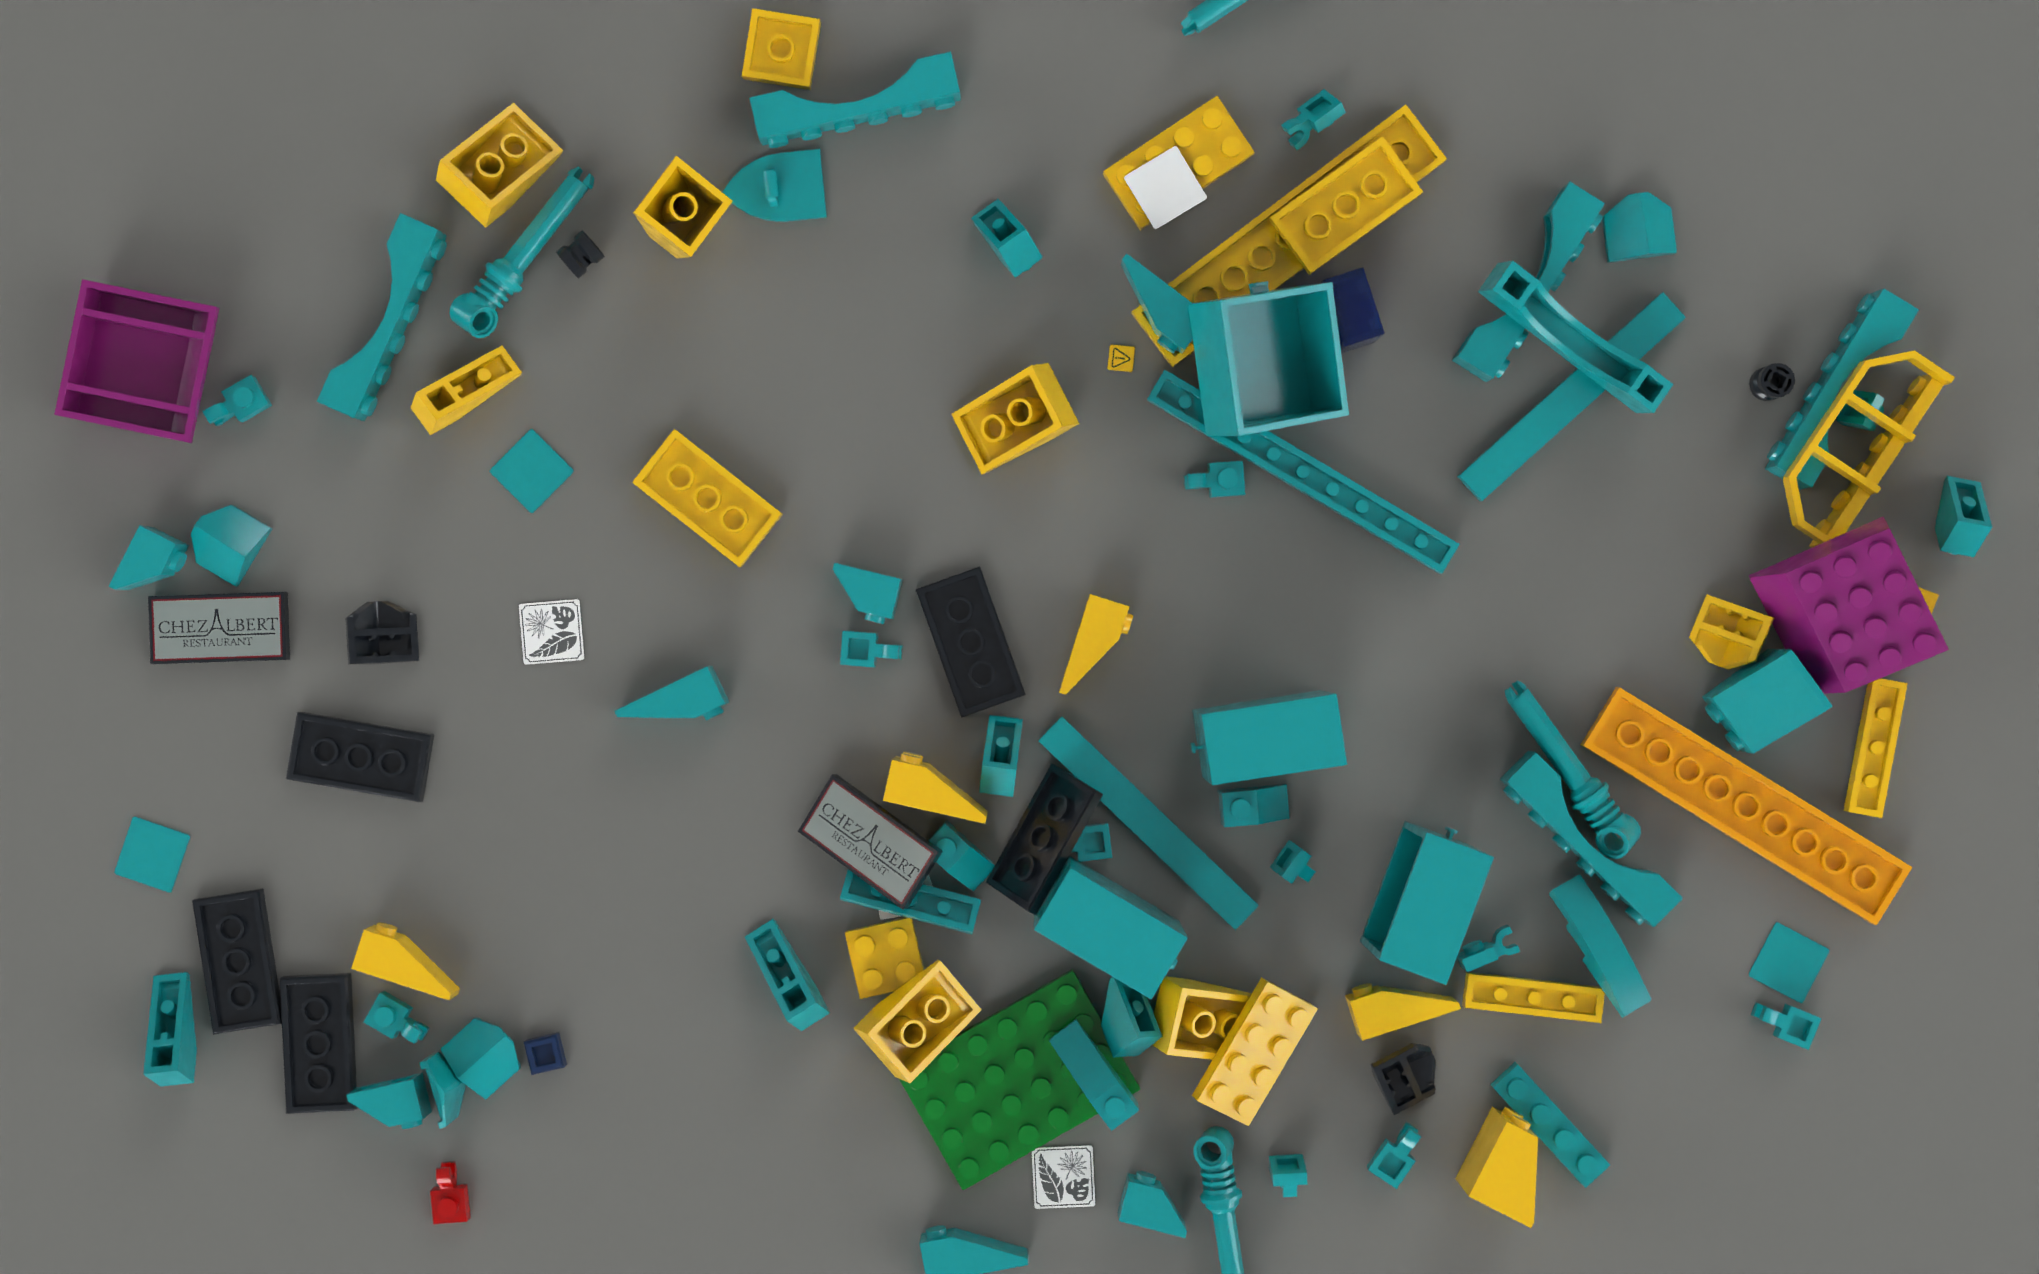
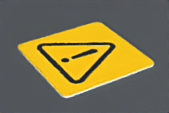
(1121, 358)

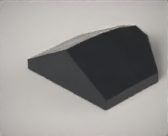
(381, 634)
(1406, 1076)

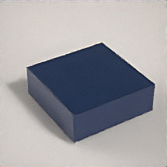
(545, 1053)

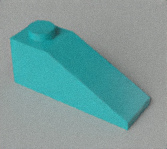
(1162, 305)
(687, 698)
(786, 976)
(171, 1031)
(1094, 1075)
(967, 1253)

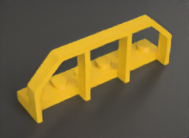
(1883, 448)

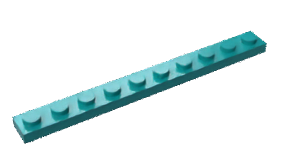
(1314, 479)

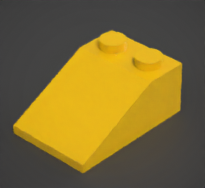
(497, 164)
(1015, 417)
(926, 788)
(1195, 1016)
(917, 1021)

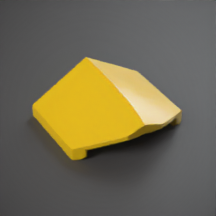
(1729, 633)

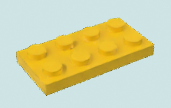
(1206, 141)
(1345, 205)
(707, 498)
(1254, 1052)

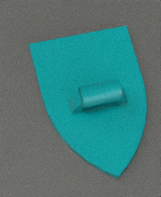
(781, 187)

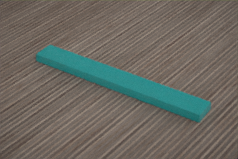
(1565, 402)
(1149, 823)

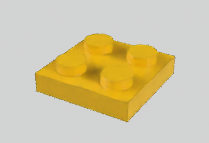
(781, 49)
(884, 956)

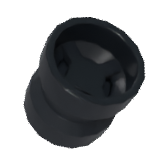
(580, 254)
(1764, 383)

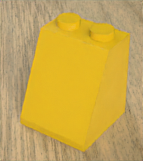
(681, 209)
(1503, 1166)

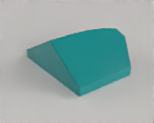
(1639, 228)
(228, 542)
(482, 1057)
(445, 1086)

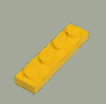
(1875, 747)
(1533, 997)

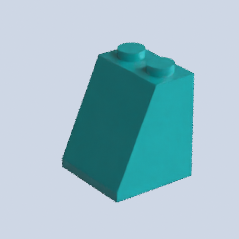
(1765, 700)

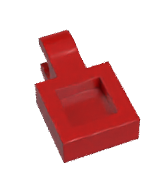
(448, 1199)

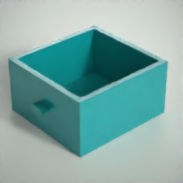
(1268, 359)
(1269, 737)
(1426, 902)
(1110, 927)

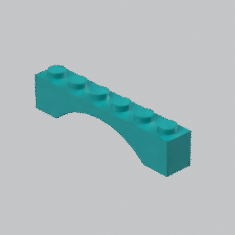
(925, 85)
(1565, 225)
(412, 252)
(1532, 307)
(1880, 321)
(1540, 789)

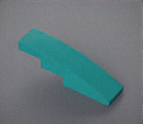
(1602, 946)

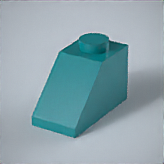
(1007, 237)
(1962, 517)
(149, 559)
(870, 591)
(1001, 755)
(1253, 805)
(961, 857)
(1128, 1021)
(394, 1101)
(1149, 1205)

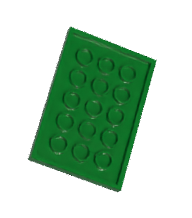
(1004, 1085)

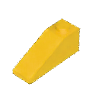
(464, 389)
(1097, 633)
(399, 960)
(1387, 1009)

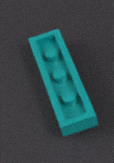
(929, 904)
(1550, 1124)

